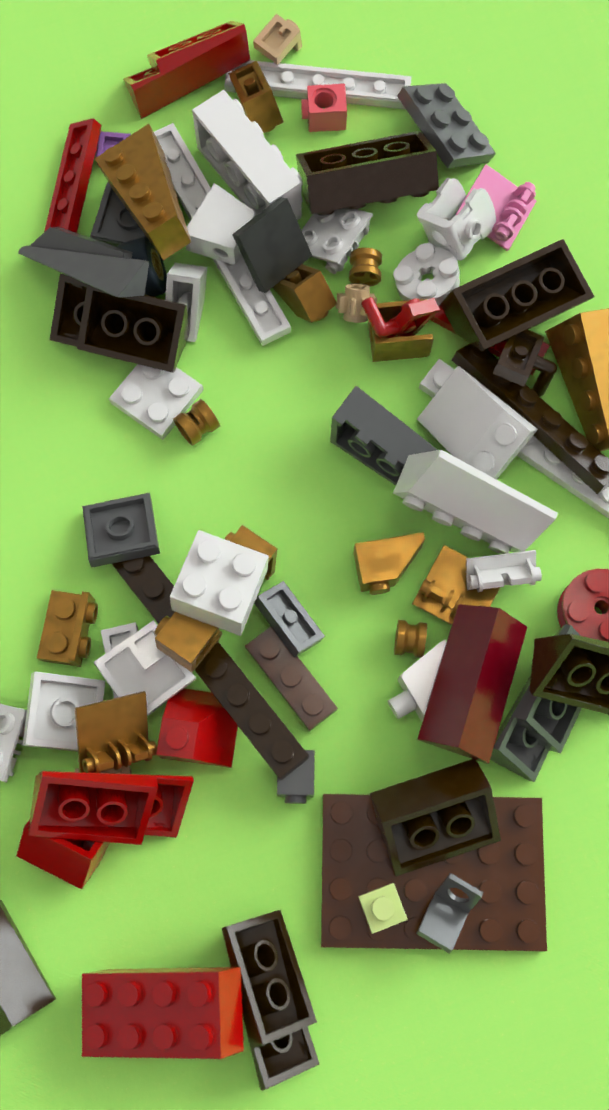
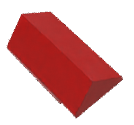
(188, 66)
(108, 806)

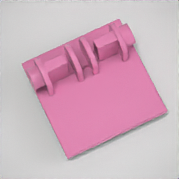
(510, 203)

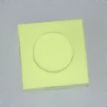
(382, 908)

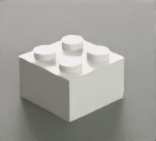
(219, 582)

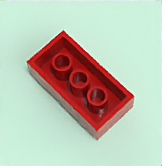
(162, 1013)

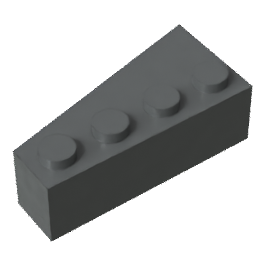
(375, 435)

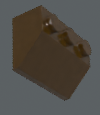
(436, 816)

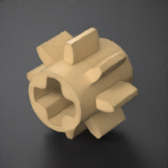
(350, 302)

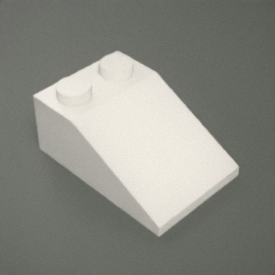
(476, 424)

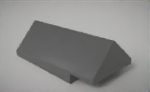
(533, 730)

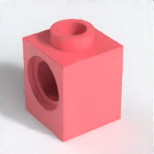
(330, 97)

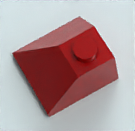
(197, 730)

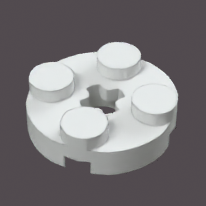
(423, 261)

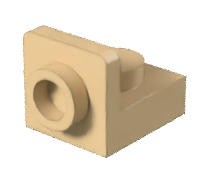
(278, 39)

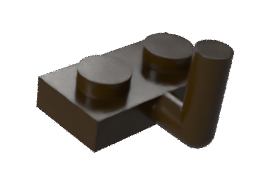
(519, 358)

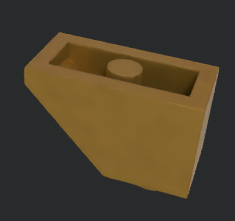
(256, 96)
(306, 293)
(385, 560)

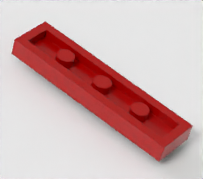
(74, 175)

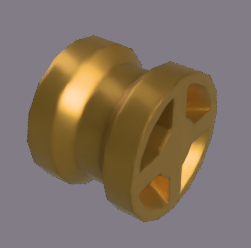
(365, 266)
(410, 638)

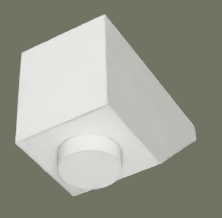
(187, 286)

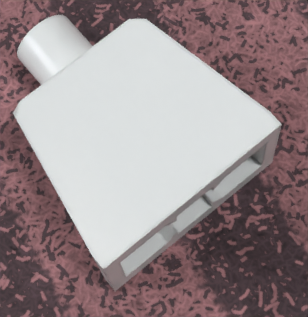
(215, 223)
(417, 684)

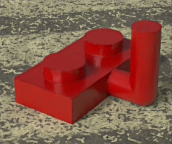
(406, 323)

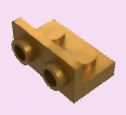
(67, 627)

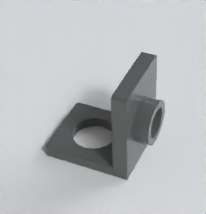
(448, 913)

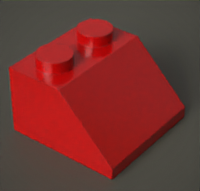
(64, 858)

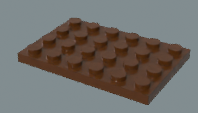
(507, 872)

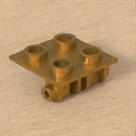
(447, 587)
(113, 733)

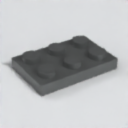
(446, 124)

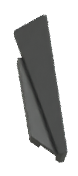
(90, 261)

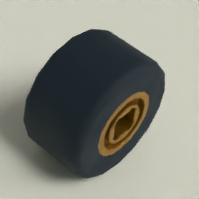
(156, 276)

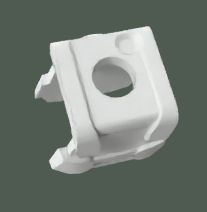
(459, 231)

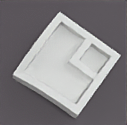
(141, 667)

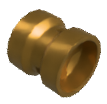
(196, 422)

